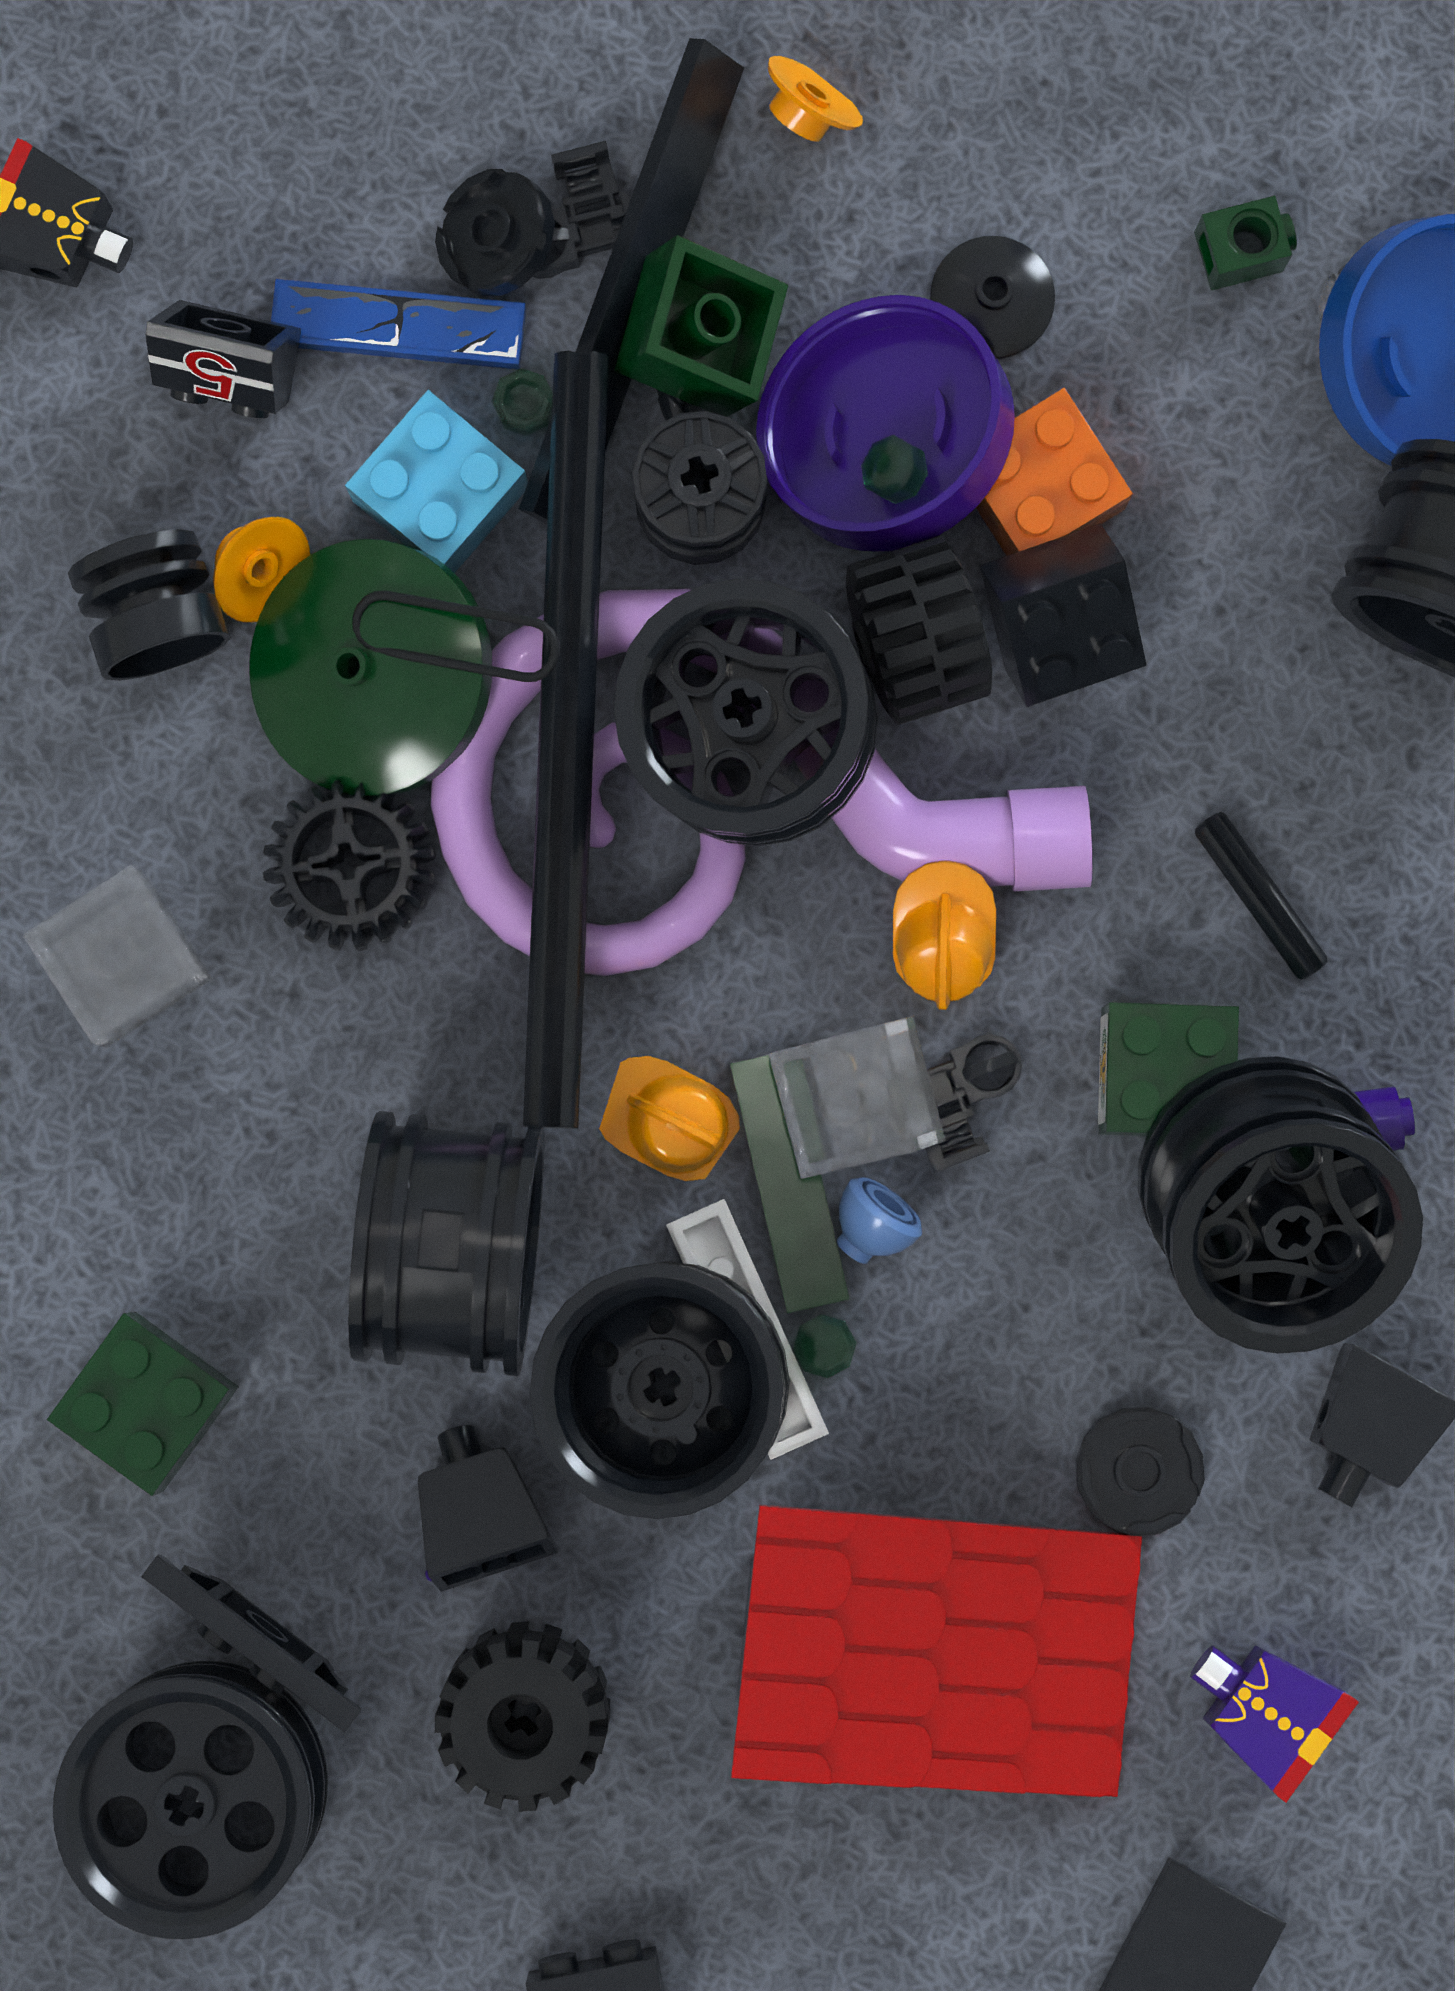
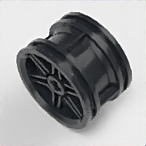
(618, 1465)

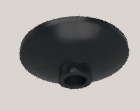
(1029, 300)

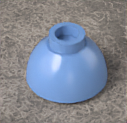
(875, 1221)

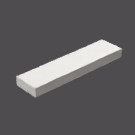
(714, 1242)

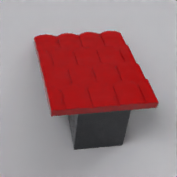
(935, 1653)

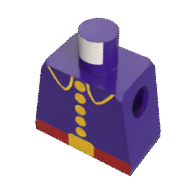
(1272, 1714)

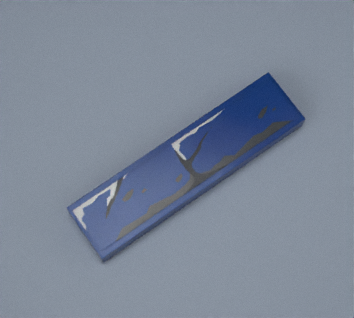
(402, 323)

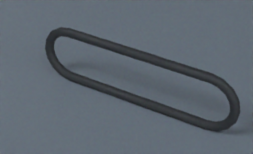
(466, 610)

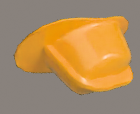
(944, 931)
(668, 1118)

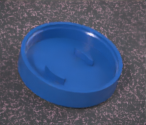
(1393, 338)

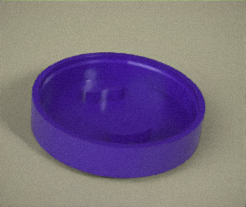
(876, 374)

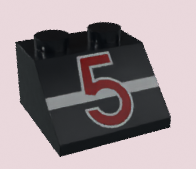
(222, 358)

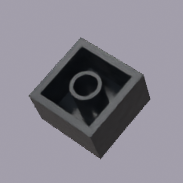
(1064, 615)

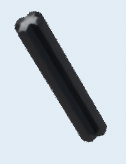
(1261, 895)

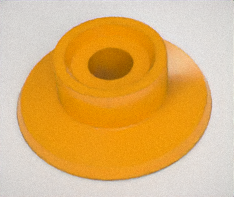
(808, 101)
(254, 562)

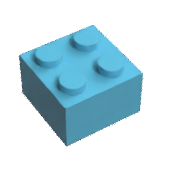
(437, 483)

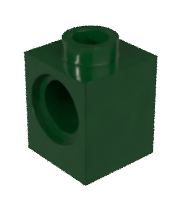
(1225, 261)

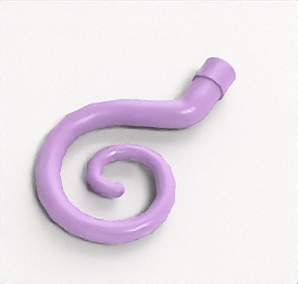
(1016, 840)

